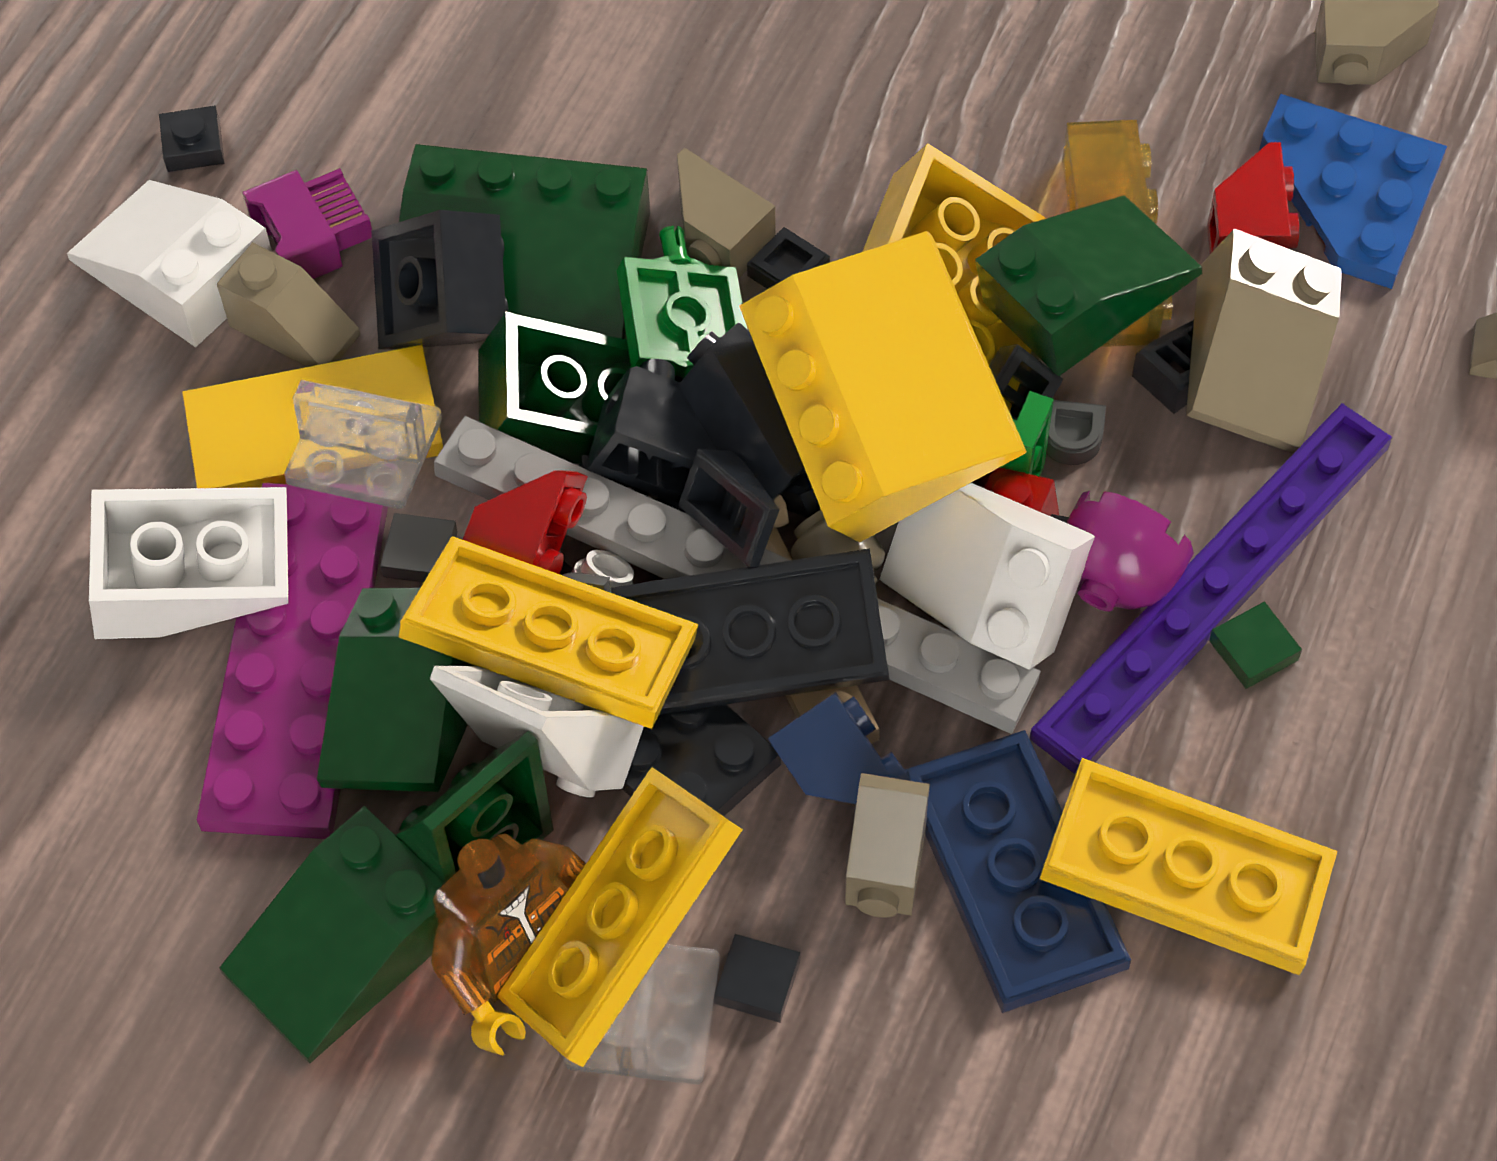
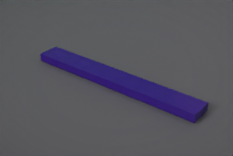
(1210, 589)

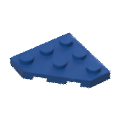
(1355, 184)

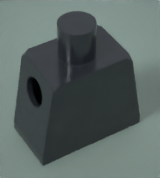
(648, 432)

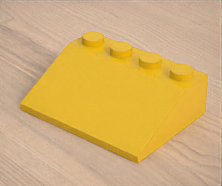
(965, 221)
(881, 383)

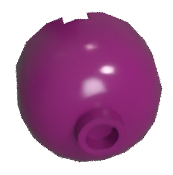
(1131, 554)

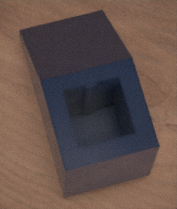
(830, 750)

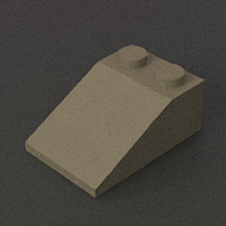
(1261, 339)

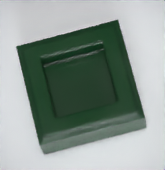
(1255, 645)

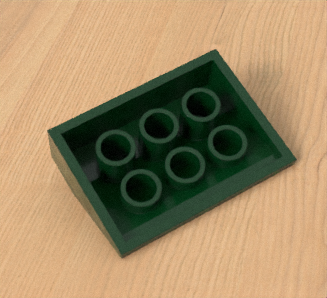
(558, 222)

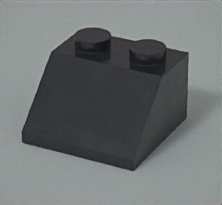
(438, 279)

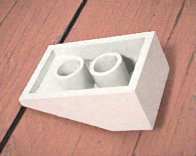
(168, 254)
(184, 558)
(990, 571)
(575, 741)

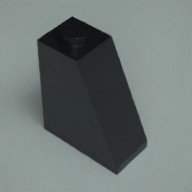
(740, 407)

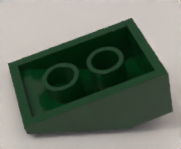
(1081, 278)
(548, 382)
(384, 713)
(483, 800)
(338, 935)

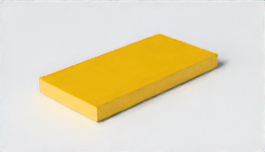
(249, 427)
(549, 631)
(1190, 866)
(618, 916)

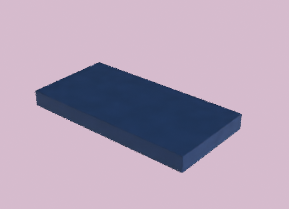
(991, 836)

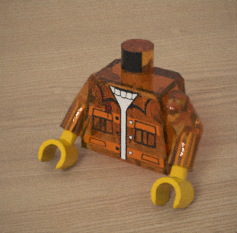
(491, 919)

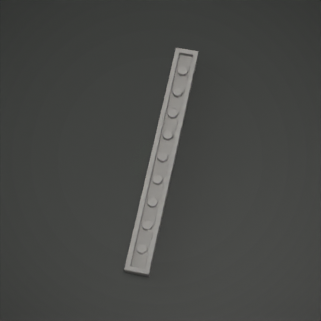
(677, 546)

